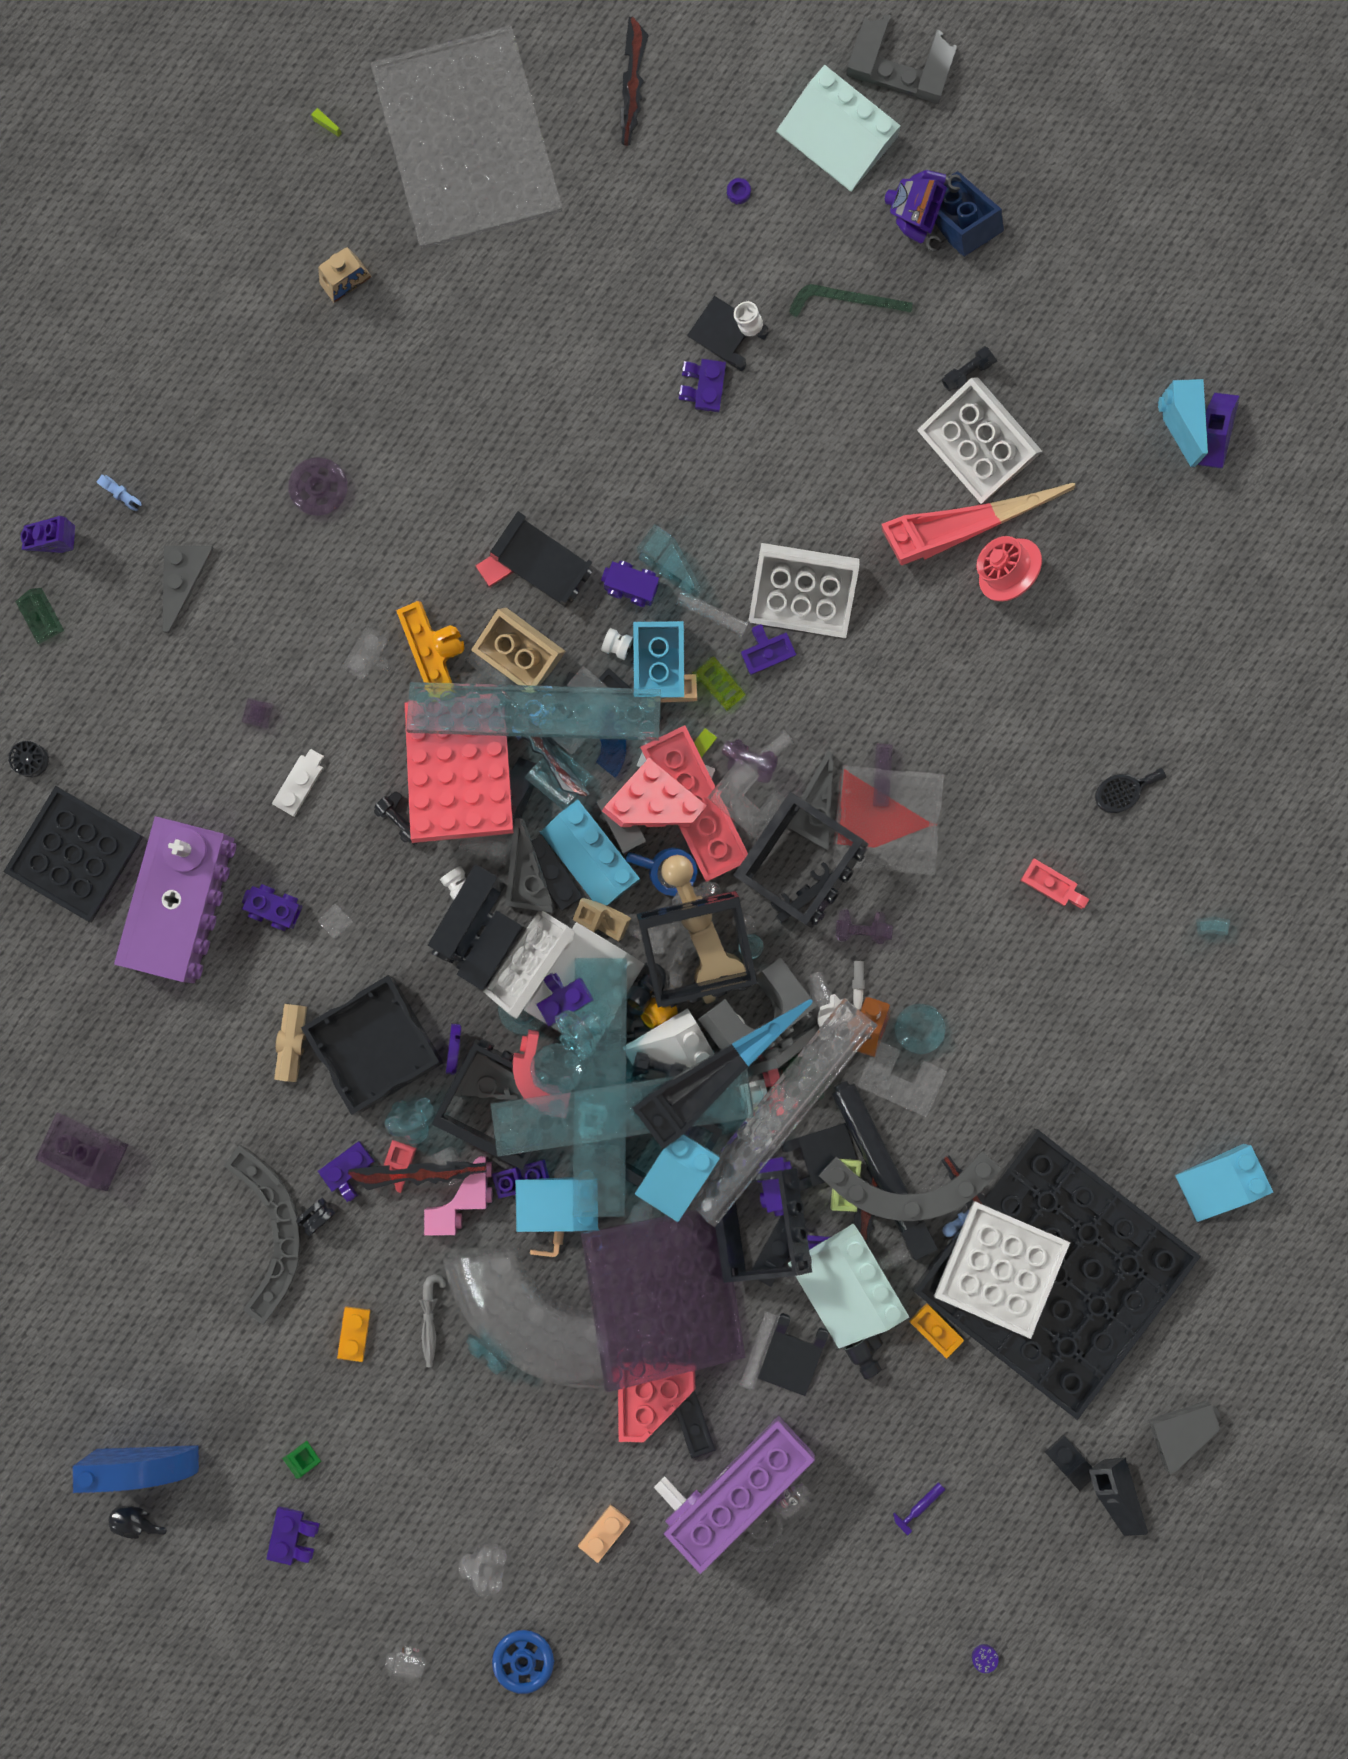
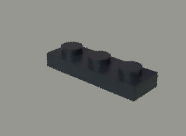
(556, 878)

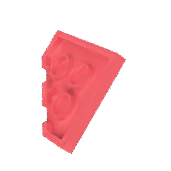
(653, 800)
(649, 1404)

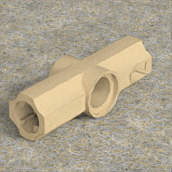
(290, 1042)

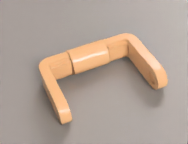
(557, 1241)

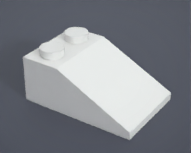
(672, 1042)

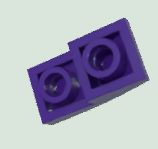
(505, 1180)

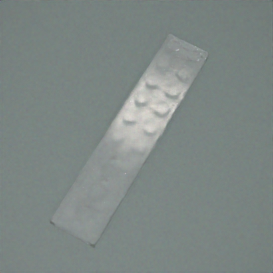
(782, 1109)

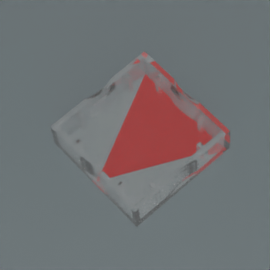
(897, 835)

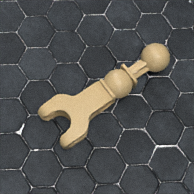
(713, 959)

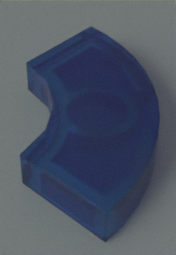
(612, 755)

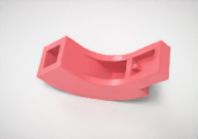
(522, 1066)

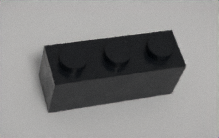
(488, 950)

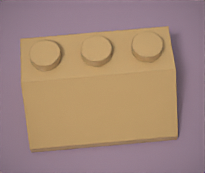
(517, 649)

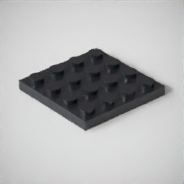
(73, 854)

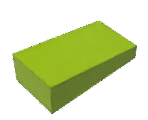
(320, 118)
(704, 741)

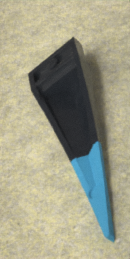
(682, 1100)

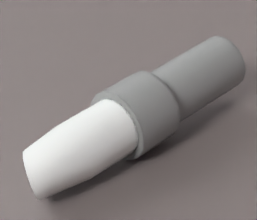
(858, 984)

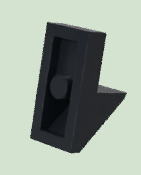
(1070, 1462)

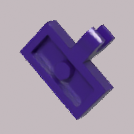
(767, 651)
(570, 997)

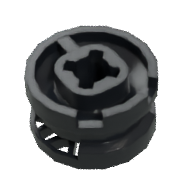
(28, 759)
(316, 1220)

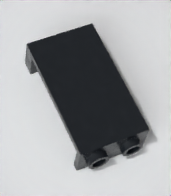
(541, 560)

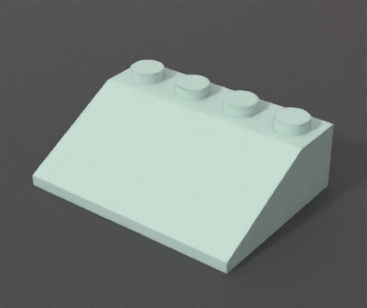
(838, 128)
(850, 1289)

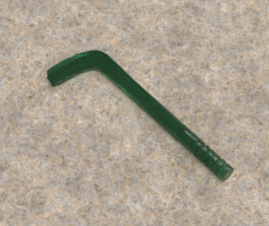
(817, 290)

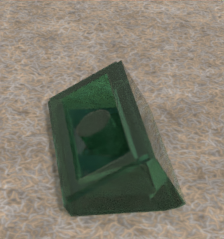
(39, 615)

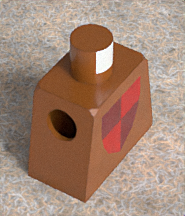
(879, 1013)

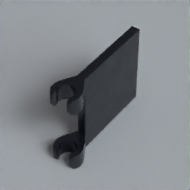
(720, 332)
(819, 1150)
(791, 1360)

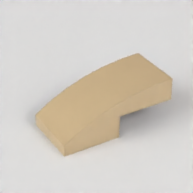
(602, 917)

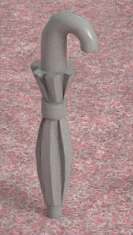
(428, 1331)

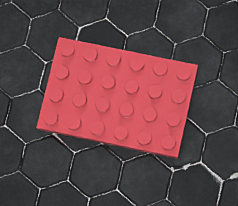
(458, 786)

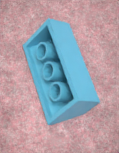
(589, 854)

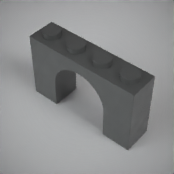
(782, 990)

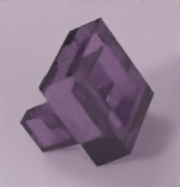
(257, 713)

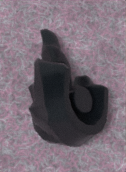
(129, 1523)

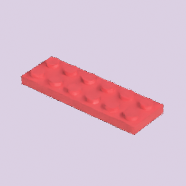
(712, 835)

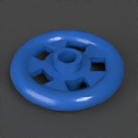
(501, 1657)

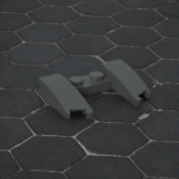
(921, 84)

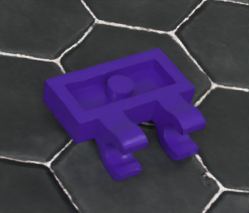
(709, 385)
(336, 1172)
(285, 1536)

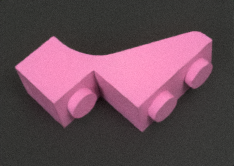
(471, 1195)

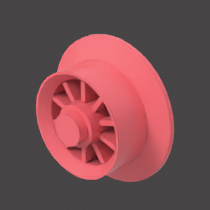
(1008, 567)

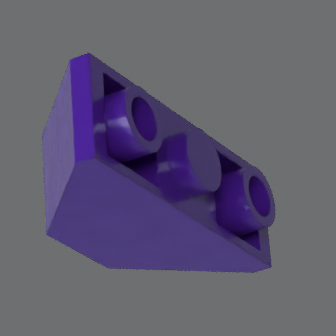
(1219, 425)
(49, 535)

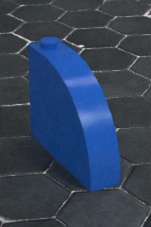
(134, 1468)

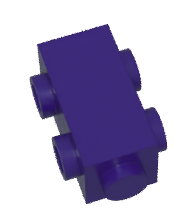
(630, 583)
(265, 904)
(771, 1191)

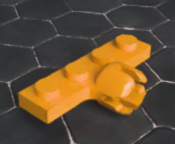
(429, 647)

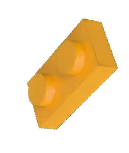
(936, 1330)
(354, 1334)

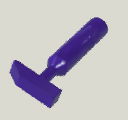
(919, 1508)

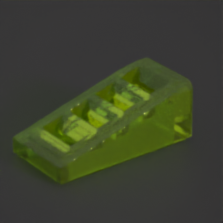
(712, 661)

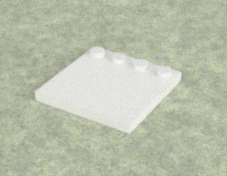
(529, 962)
(1001, 1269)

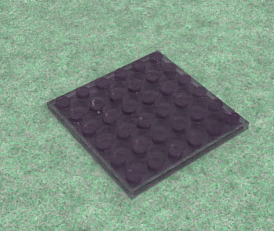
(660, 1300)

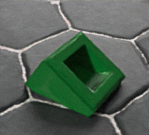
(301, 1460)

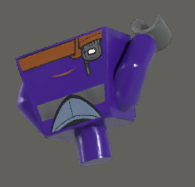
(918, 203)

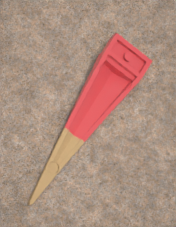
(933, 532)

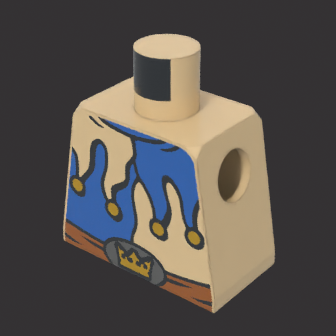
(342, 274)

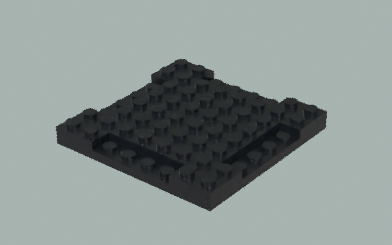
(1105, 1291)

